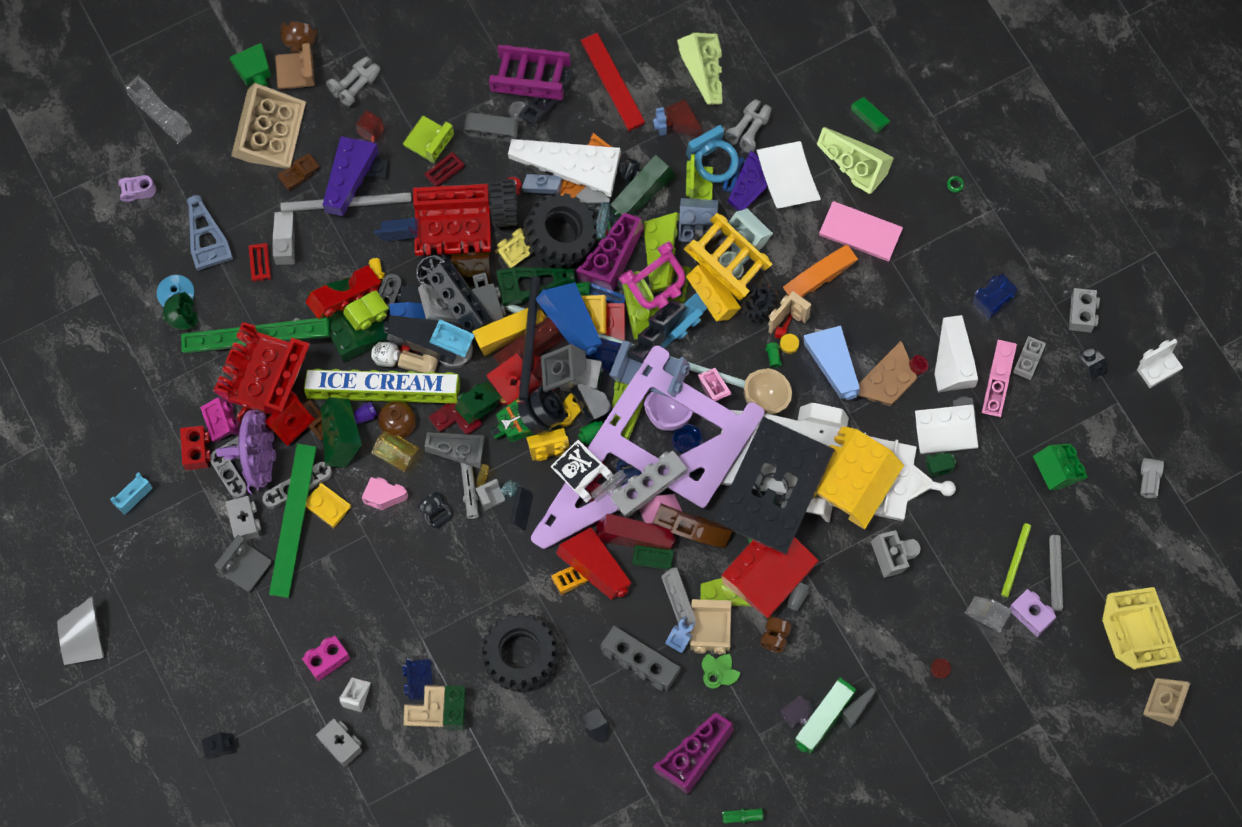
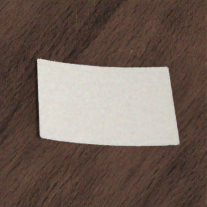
(788, 174)

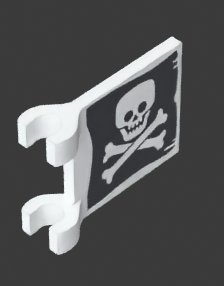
(579, 468)

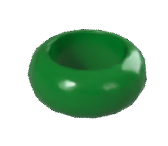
(955, 178)

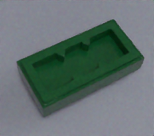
(652, 557)

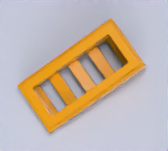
(570, 586)

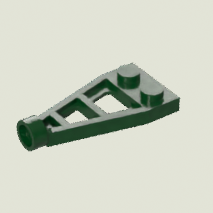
(509, 278)

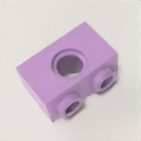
(1037, 623)

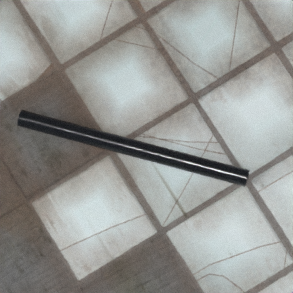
(529, 339)

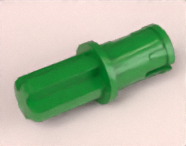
(742, 815)

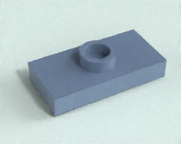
(542, 184)

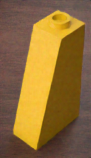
(504, 331)

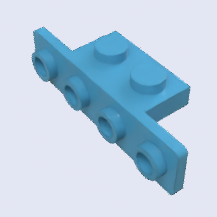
(694, 310)

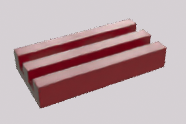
(447, 176)

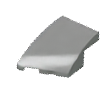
(80, 634)

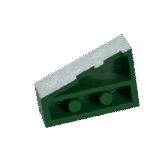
(340, 432)

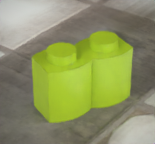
(366, 310)

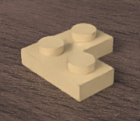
(431, 712)

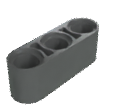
(491, 127)

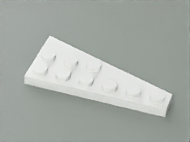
(575, 163)

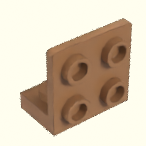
(295, 69)

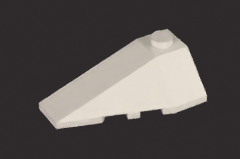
(955, 360)

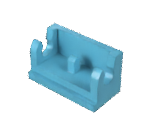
(452, 338)
(131, 494)

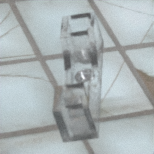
(149, 102)

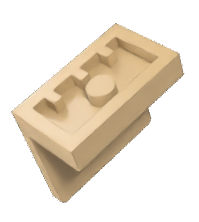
(791, 304)

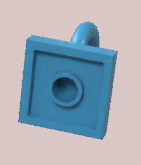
(707, 144)

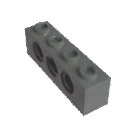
(635, 648)

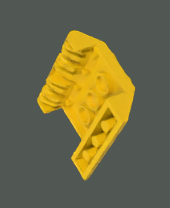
(858, 475)

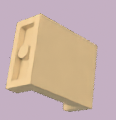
(711, 626)

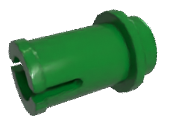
(773, 354)

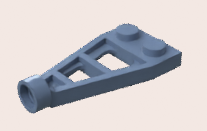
(211, 254)

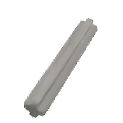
(1056, 573)

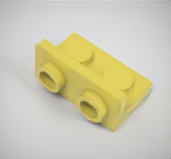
(514, 249)

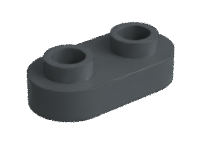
(390, 293)

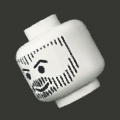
(385, 354)

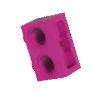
(329, 662)

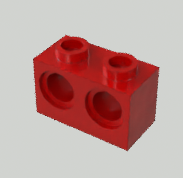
(191, 448)

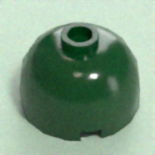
(179, 312)

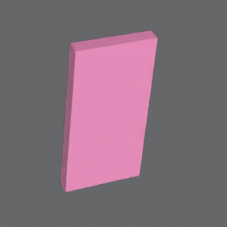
(860, 231)

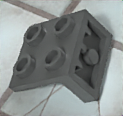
(242, 564)

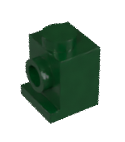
(940, 464)

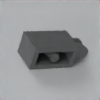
(488, 296)

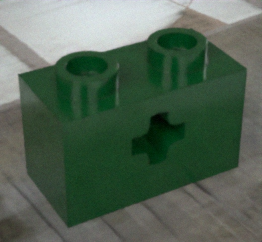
(477, 402)
(454, 707)

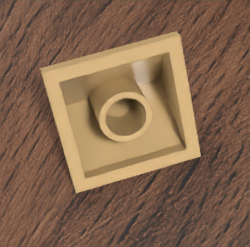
(1166, 700)

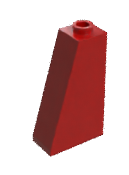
(595, 563)

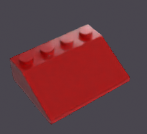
(766, 576)

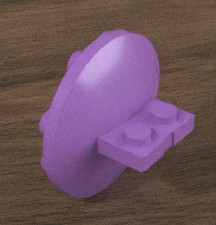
(253, 449)

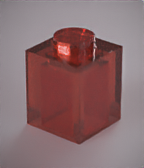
(369, 126)

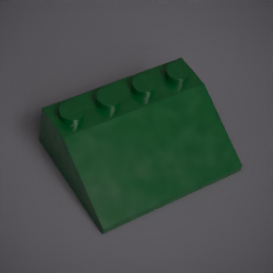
(344, 337)

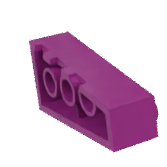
(613, 253)
(695, 753)

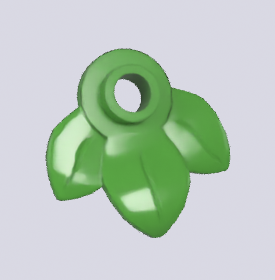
(720, 669)

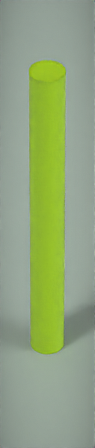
(1016, 560)

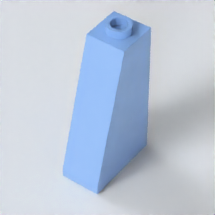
(833, 359)

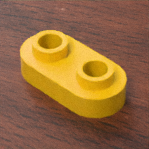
(572, 410)

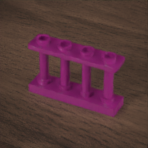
(526, 87)

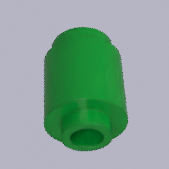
(589, 432)

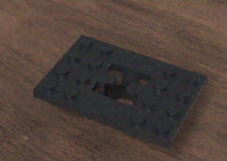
(760, 516)

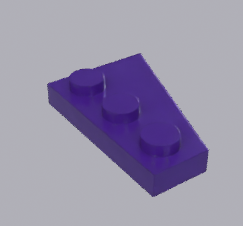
(749, 183)

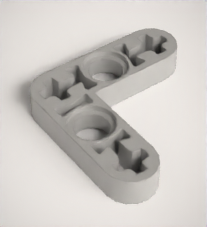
(227, 465)

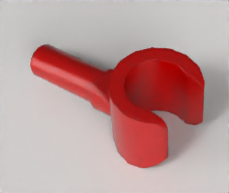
(780, 332)

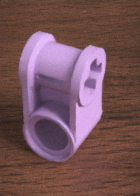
(133, 188)

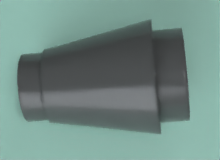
(797, 596)

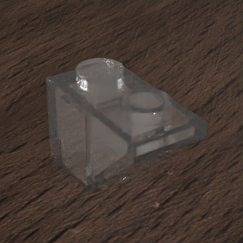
(989, 612)

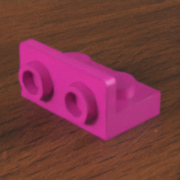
(220, 419)

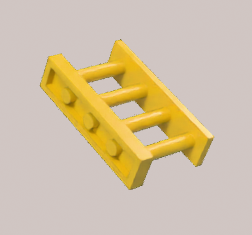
(711, 262)

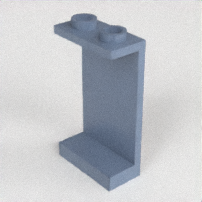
(626, 368)

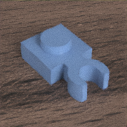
(660, 122)
(679, 636)

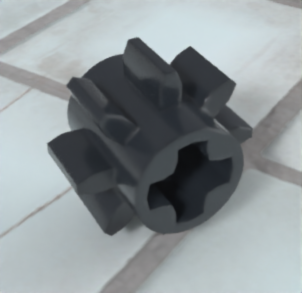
(629, 169)

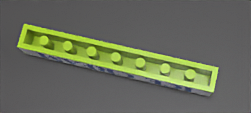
(382, 386)

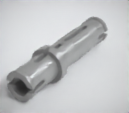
(472, 510)

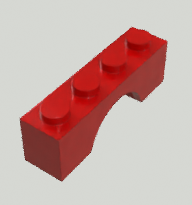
(327, 301)

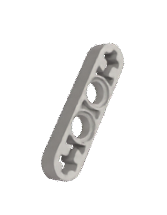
(274, 491)

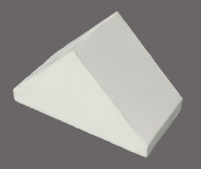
(355, 694)

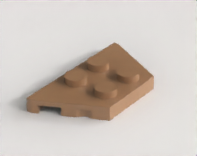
(889, 378)

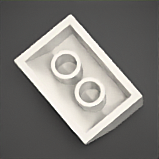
(946, 429)

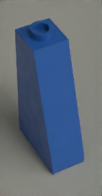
(570, 316)

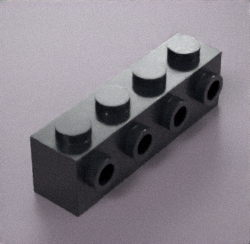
(459, 297)

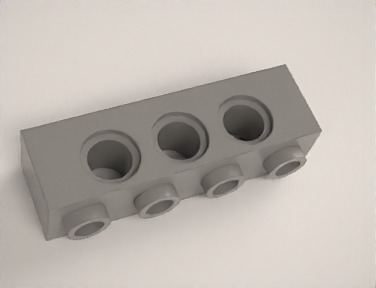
(645, 494)

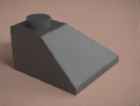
(562, 366)

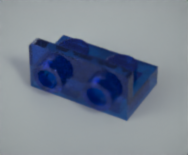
(418, 675)

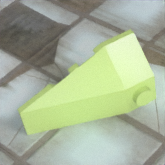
(701, 57)
(858, 160)

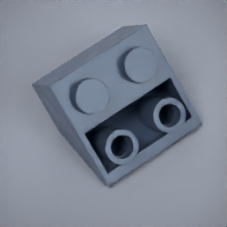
(694, 212)

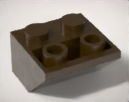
(472, 264)

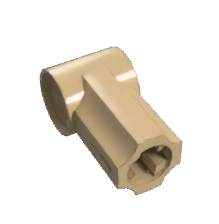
(417, 363)

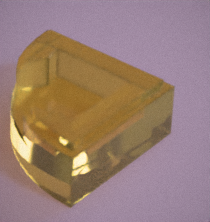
(482, 475)

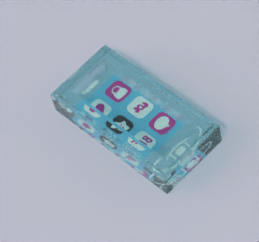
(603, 219)

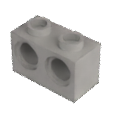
(1080, 309)

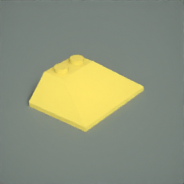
(1139, 629)

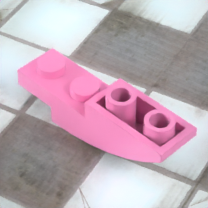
(999, 378)

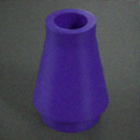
(365, 413)

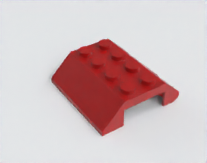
(452, 219)
(261, 370)

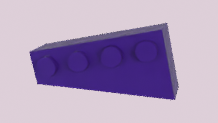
(347, 174)

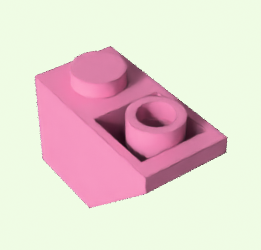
(383, 495)

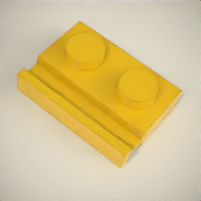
(327, 505)

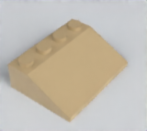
(268, 127)

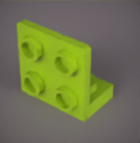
(429, 138)
(696, 185)

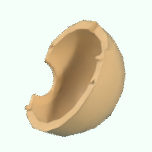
(768, 390)

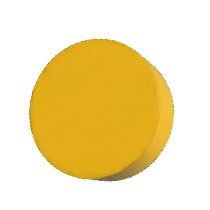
(789, 343)

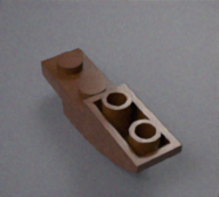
(692, 527)

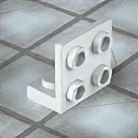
(1159, 364)

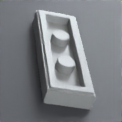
(678, 596)

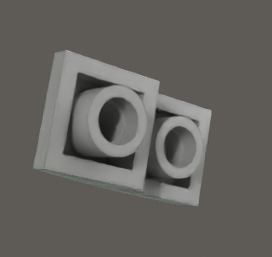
(1029, 358)

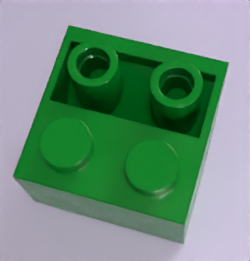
(1060, 466)

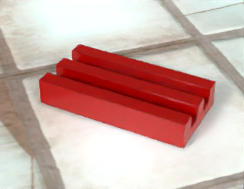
(261, 276)

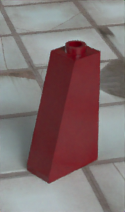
(630, 532)

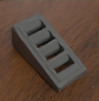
(853, 711)

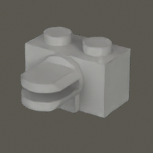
(893, 553)

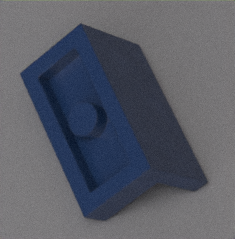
(398, 229)

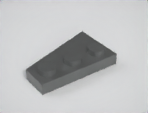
(457, 447)

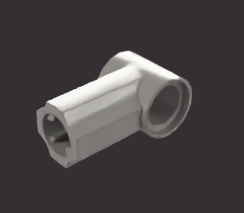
(1151, 473)

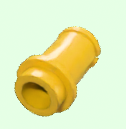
(375, 265)

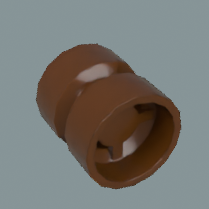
(778, 628)

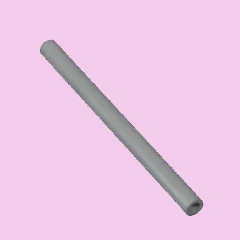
(357, 201)

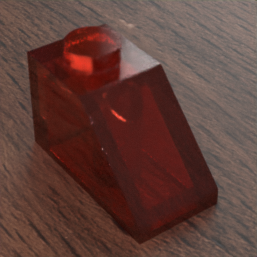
(682, 119)

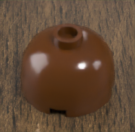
(297, 34)
(397, 419)

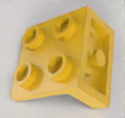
(548, 445)

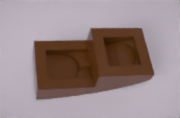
(299, 172)
(316, 425)

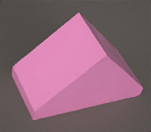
(713, 385)
(649, 509)

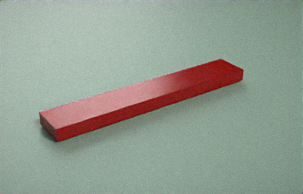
(612, 82)

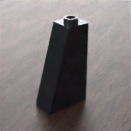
(416, 335)

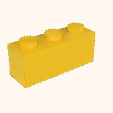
(713, 294)

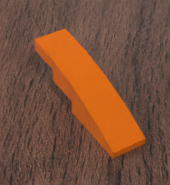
(822, 272)

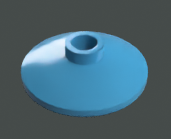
(174, 281)

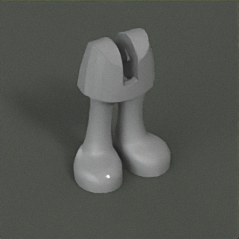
(361, 69)
(747, 141)

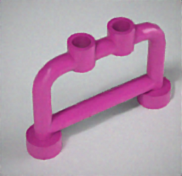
(672, 291)

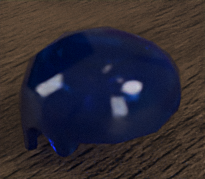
(686, 438)

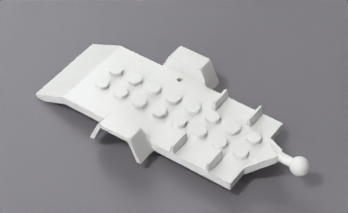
(816, 418)

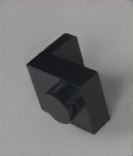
(1093, 362)
(218, 745)

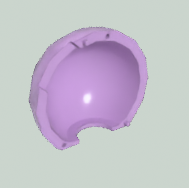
(666, 412)

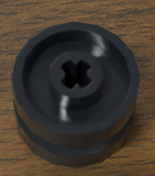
(542, 411)

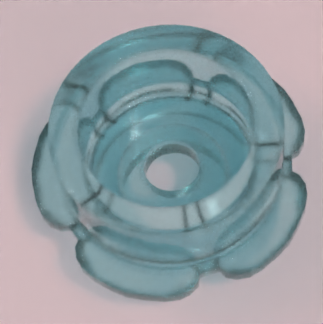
(509, 488)

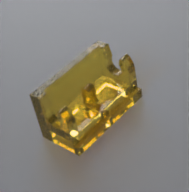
(394, 450)

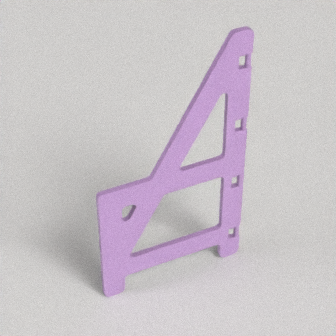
(713, 456)

